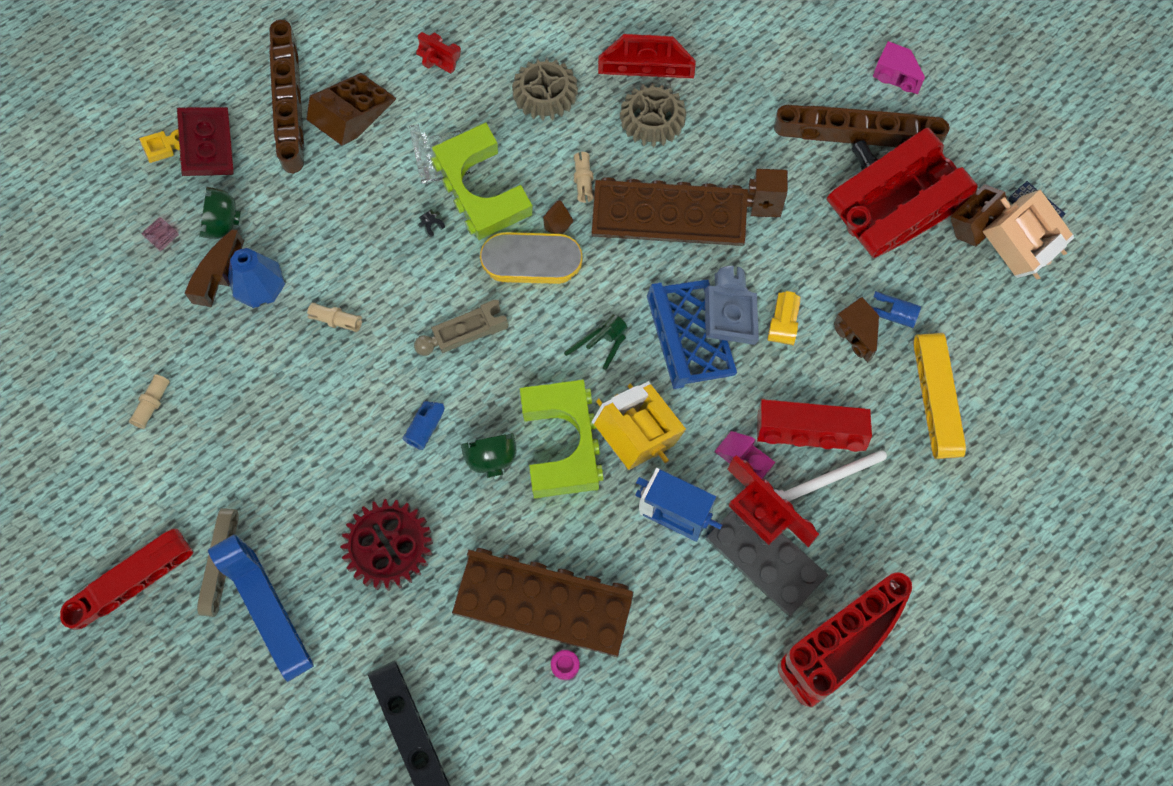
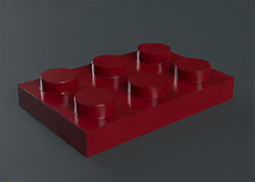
(204, 141)

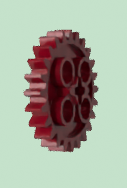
(364, 559)

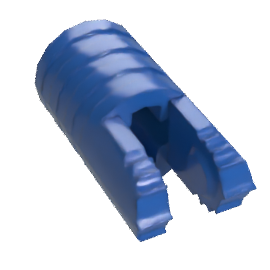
(901, 311)
(424, 424)

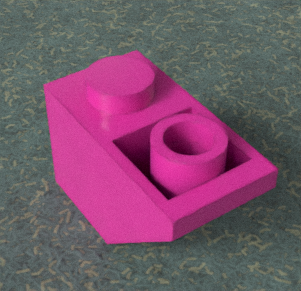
(899, 68)

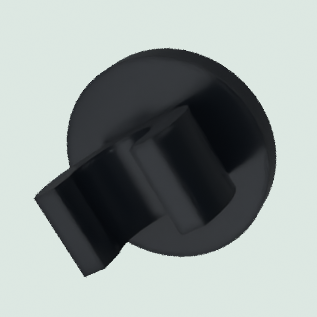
(428, 219)

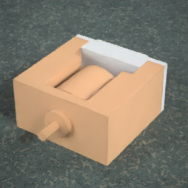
(1019, 231)

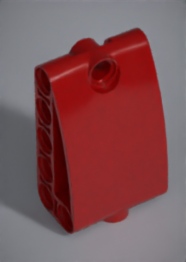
(902, 194)
(845, 641)

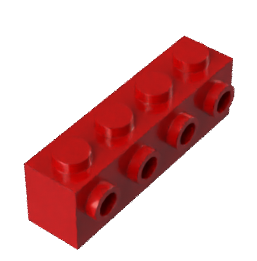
(814, 425)

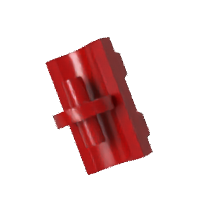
(437, 53)

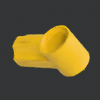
(784, 325)

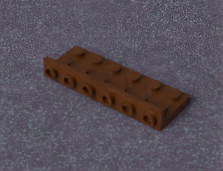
(670, 212)
(544, 602)

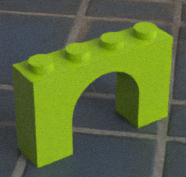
(483, 215)
(579, 470)

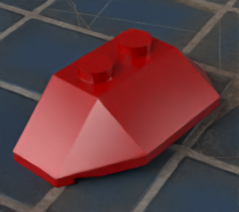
(647, 57)

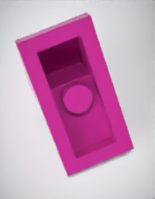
(743, 447)

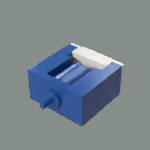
(676, 504)

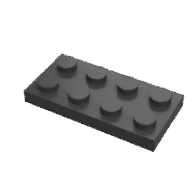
(776, 569)

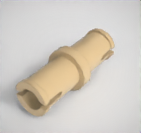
(583, 177)
(334, 317)
(149, 401)

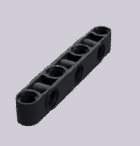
(407, 726)

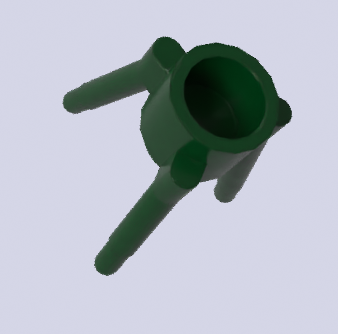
(609, 330)

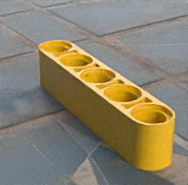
(939, 396)

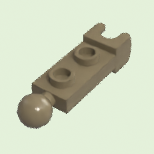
(463, 329)

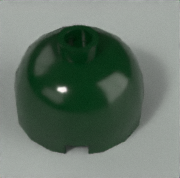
(218, 214)
(490, 454)

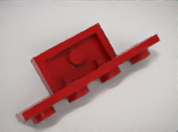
(764, 509)

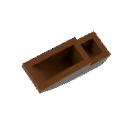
(213, 270)

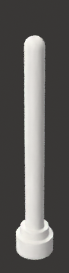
(832, 476)

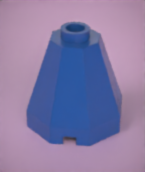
(254, 278)

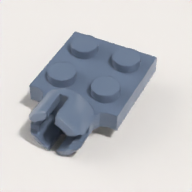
(731, 308)

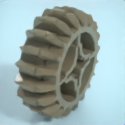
(533, 97)
(651, 123)

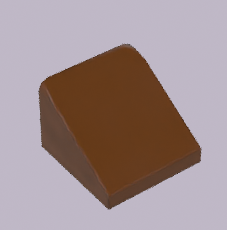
(557, 219)

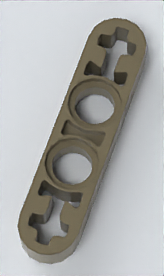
(213, 579)

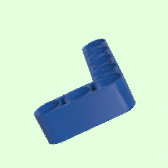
(240, 565)

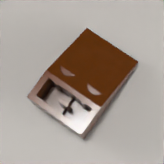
(348, 107)

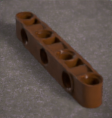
(286, 96)
(854, 125)

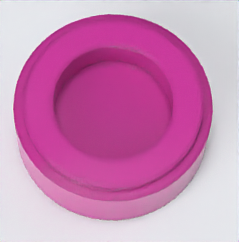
(565, 665)

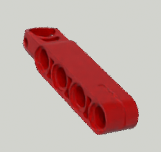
(126, 580)

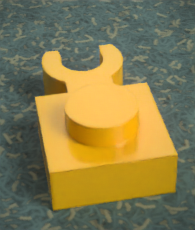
(160, 146)

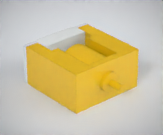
(638, 425)

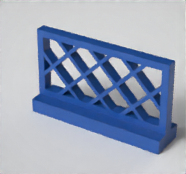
(669, 337)

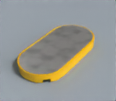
(531, 257)

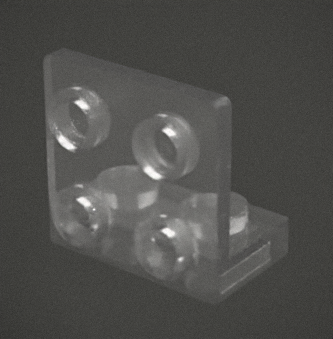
(423, 152)

